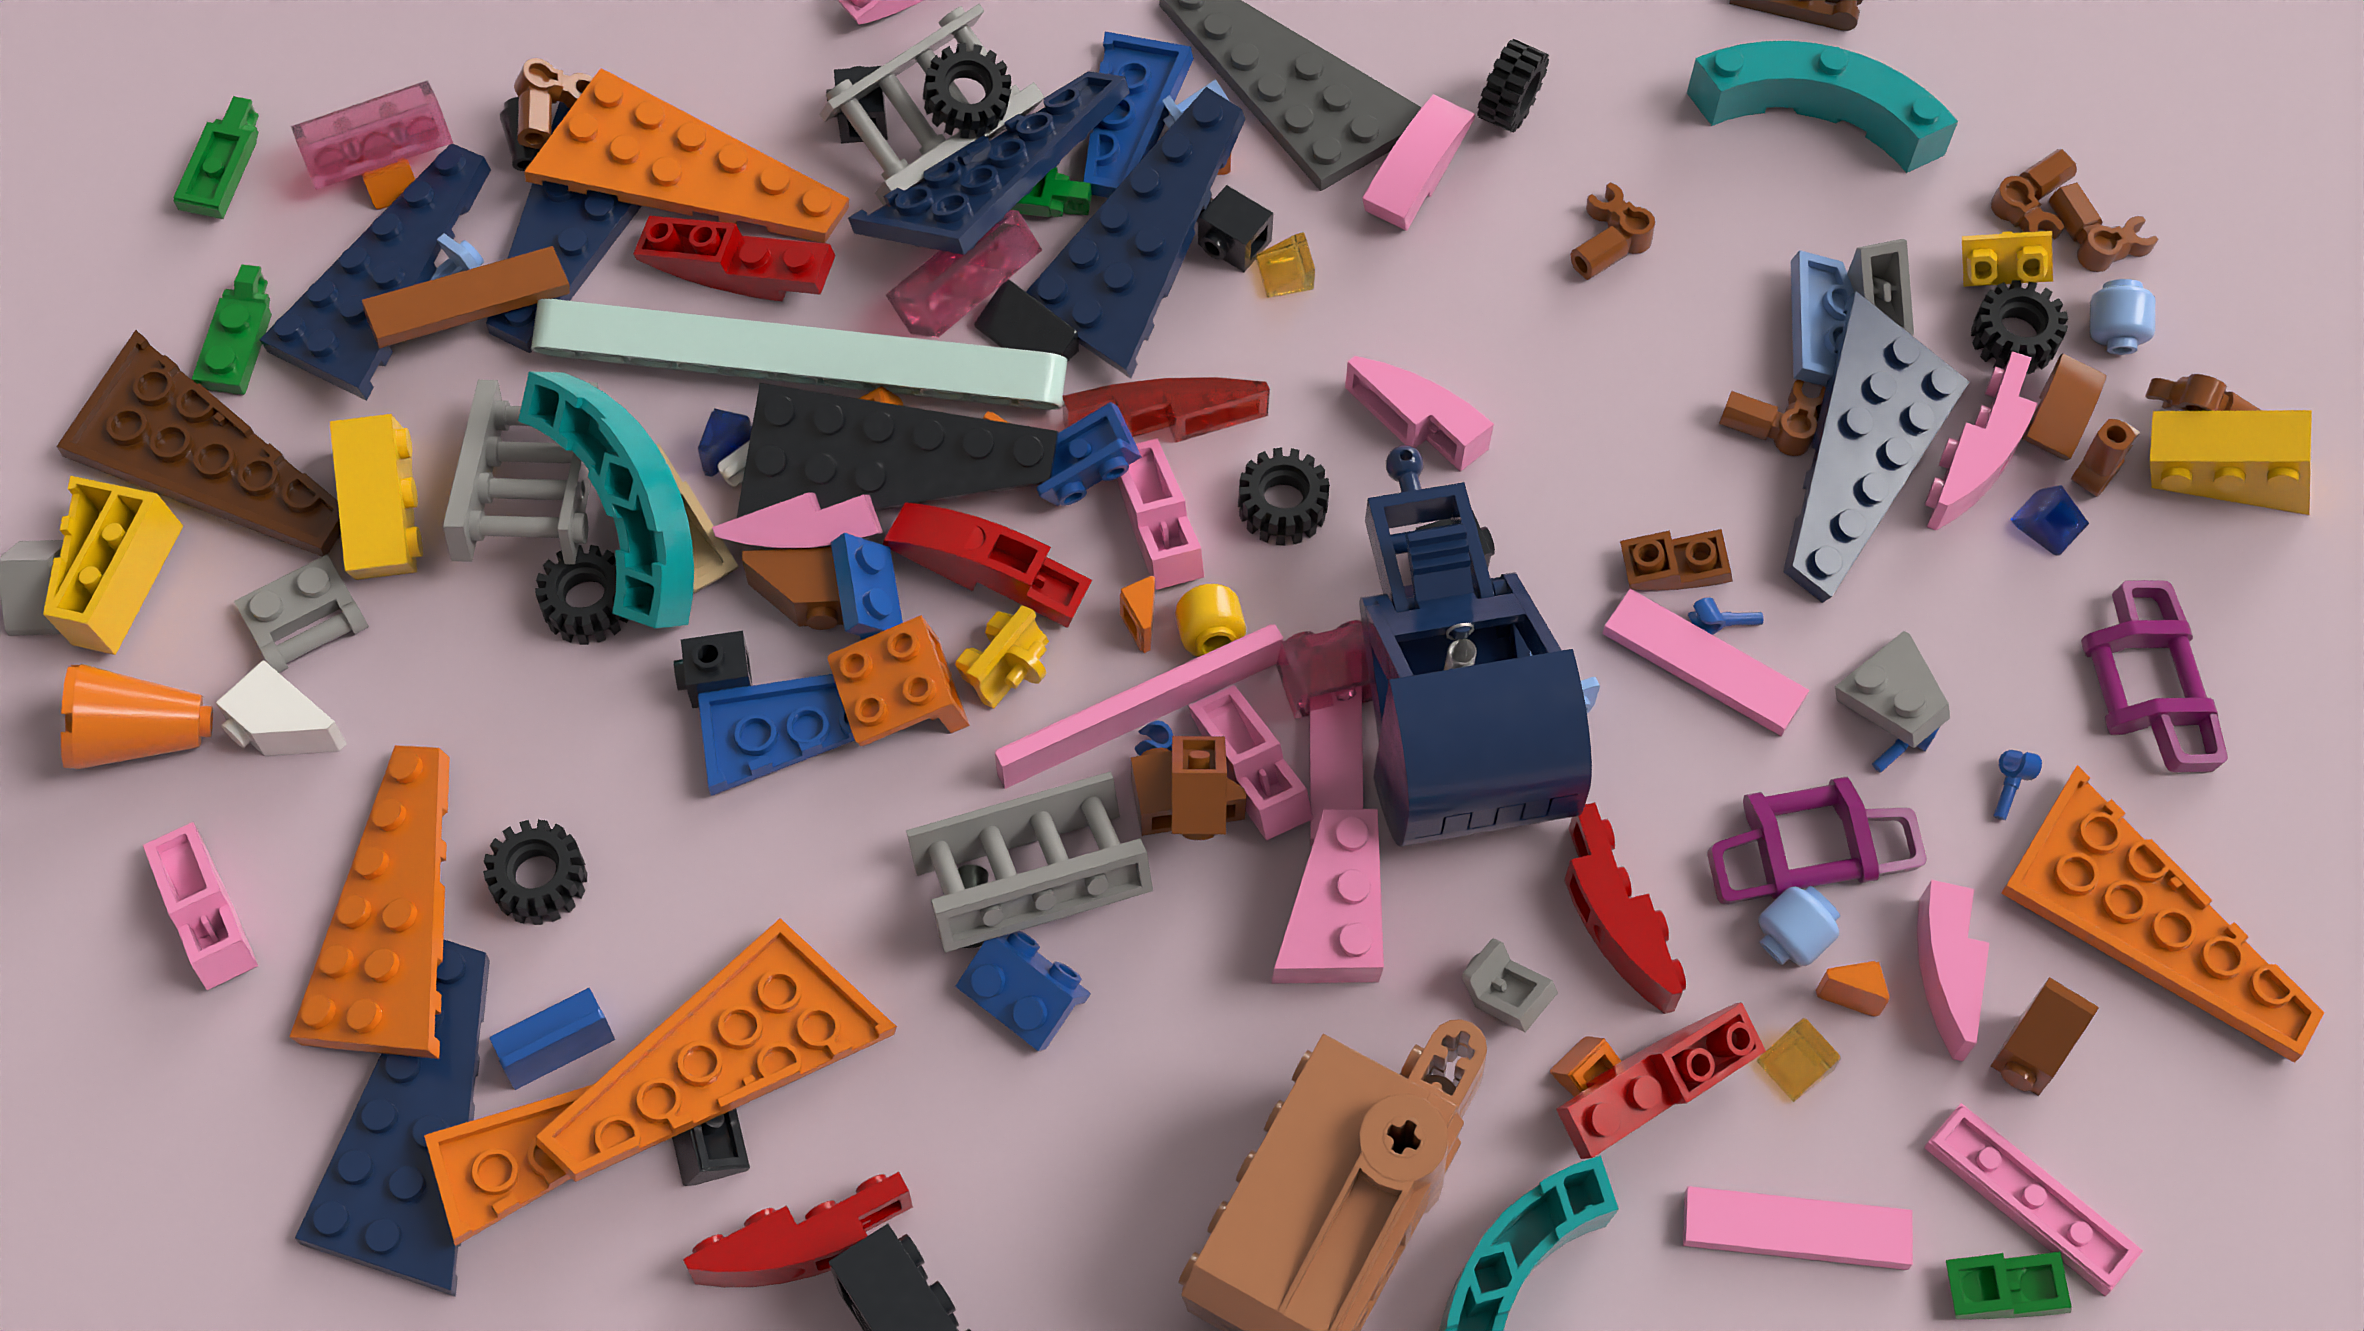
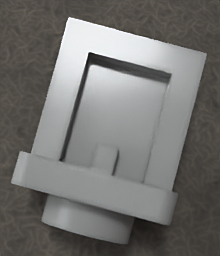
(1506, 987)

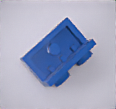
(1087, 453)
(865, 585)
(1022, 987)

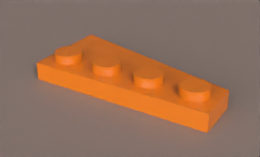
(495, 1164)

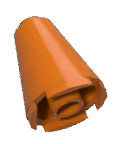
(126, 718)

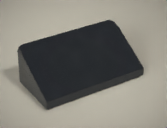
(1021, 322)
(711, 1150)

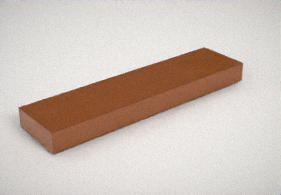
(465, 297)

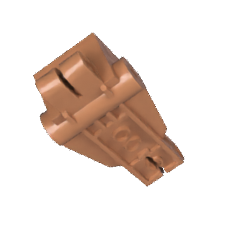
(1335, 1187)

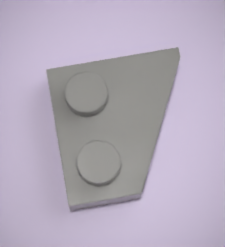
(1896, 692)

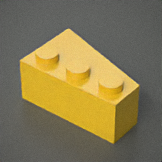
(2235, 456)
(376, 496)
(107, 561)

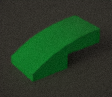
(2008, 1286)

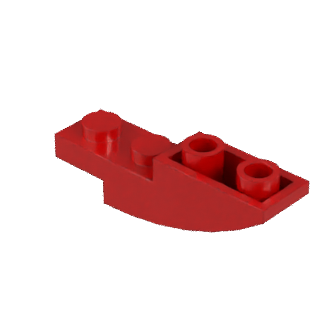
(728, 261)
(990, 554)
(1621, 925)
(1658, 1078)
(780, 1251)

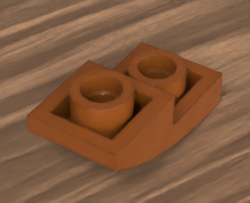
(2065, 407)
(1676, 563)

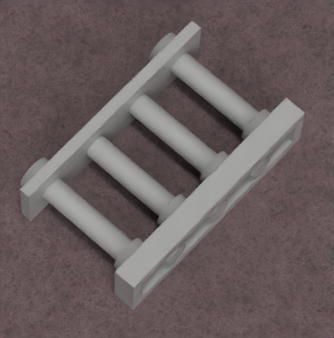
(934, 148)
(475, 484)
(1038, 894)

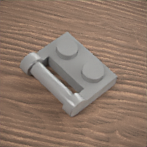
(295, 603)

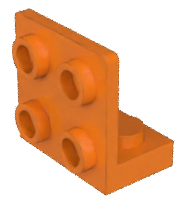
(896, 682)

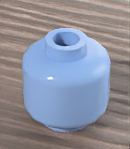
(2122, 316)
(1798, 926)

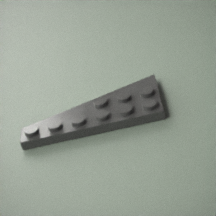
(1304, 96)

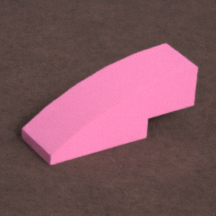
(1417, 162)
(1420, 410)
(1160, 518)
(802, 523)
(1255, 761)
(199, 906)
(1951, 964)

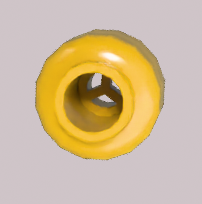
(1209, 618)

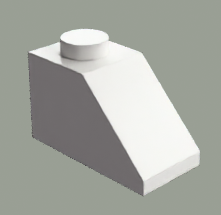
(276, 716)

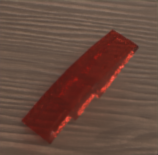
(1183, 404)

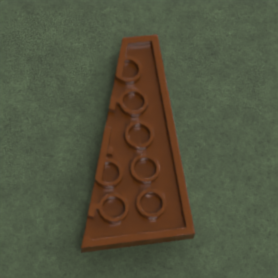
(184, 443)

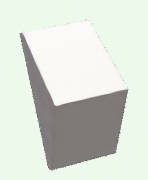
(1883, 278)
(24, 586)

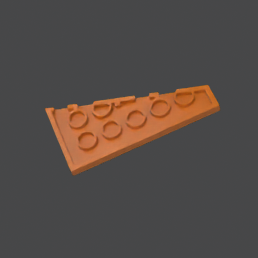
(670, 161)
(2139, 907)
(387, 931)
(740, 1036)

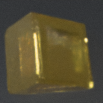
(1287, 267)
(1799, 1059)

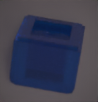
(721, 437)
(2051, 519)

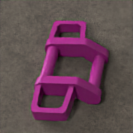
(2158, 713)
(1862, 865)

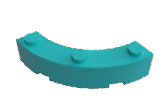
(1828, 86)
(634, 489)
(1523, 1237)

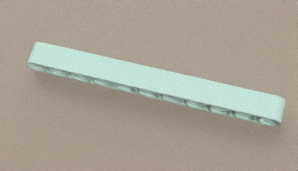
(799, 354)

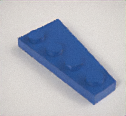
(1133, 128)
(769, 728)

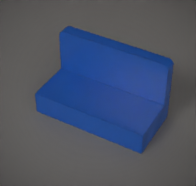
(551, 1038)

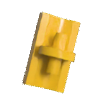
(2007, 257)
(1009, 658)

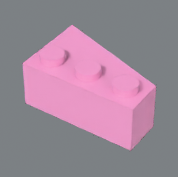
(1338, 907)

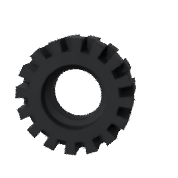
(971, 66)
(1513, 85)
(2024, 305)
(1283, 471)
(579, 620)
(544, 899)

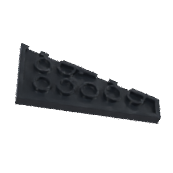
(882, 450)

